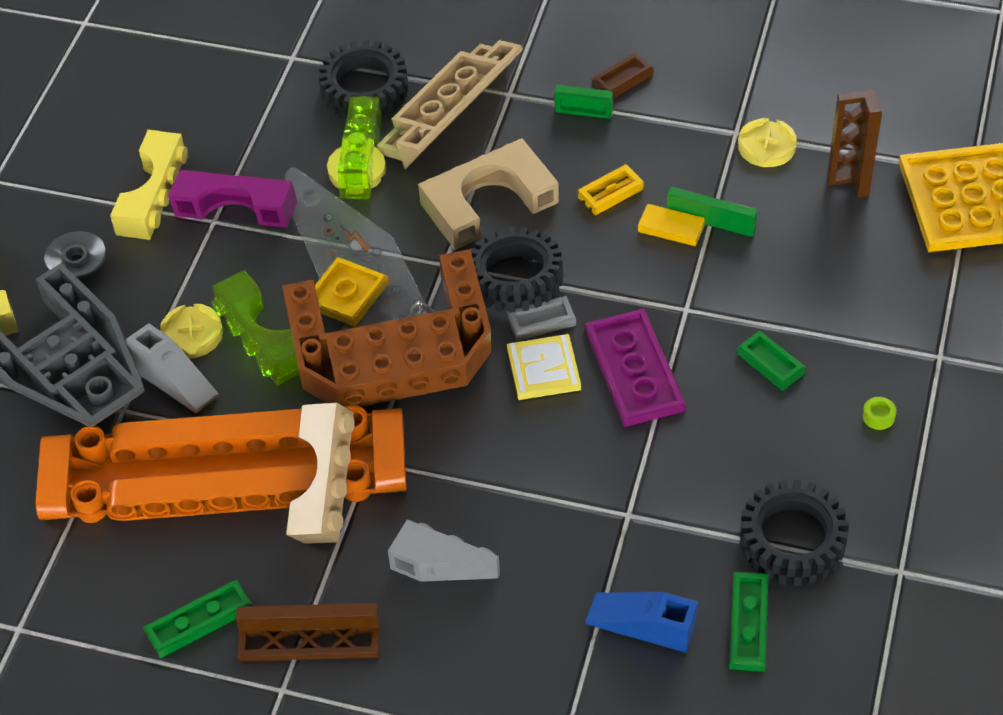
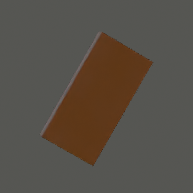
(623, 75)

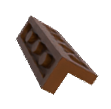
(862, 138)
(305, 621)

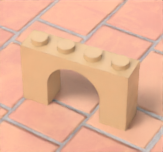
(509, 166)

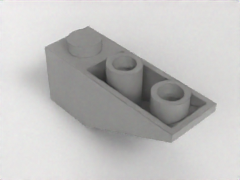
(169, 368)
(437, 557)

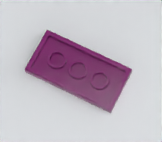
(634, 367)

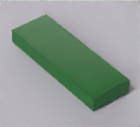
(716, 212)
(196, 618)
(749, 622)

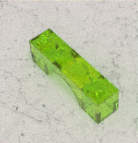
(356, 153)
(241, 303)

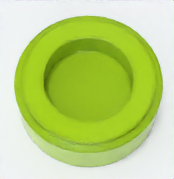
(879, 413)

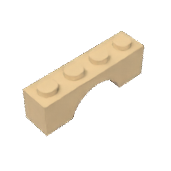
(318, 512)

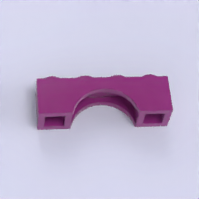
(199, 193)

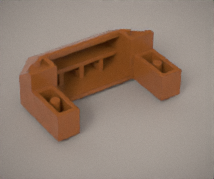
(396, 355)

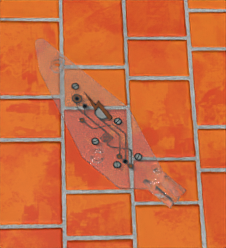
(337, 230)

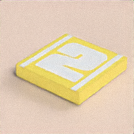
(543, 367)

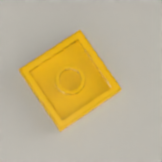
(349, 290)

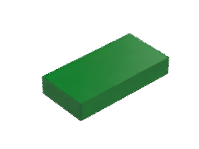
(583, 101)
(771, 360)

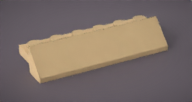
(445, 99)

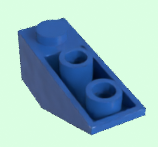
(646, 616)

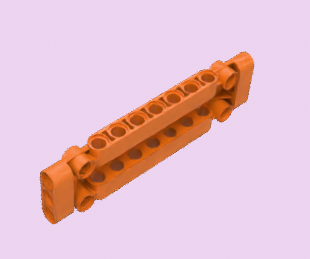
(207, 465)

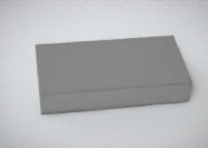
(545, 319)

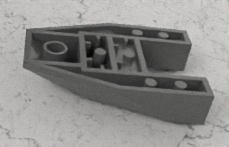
(76, 363)

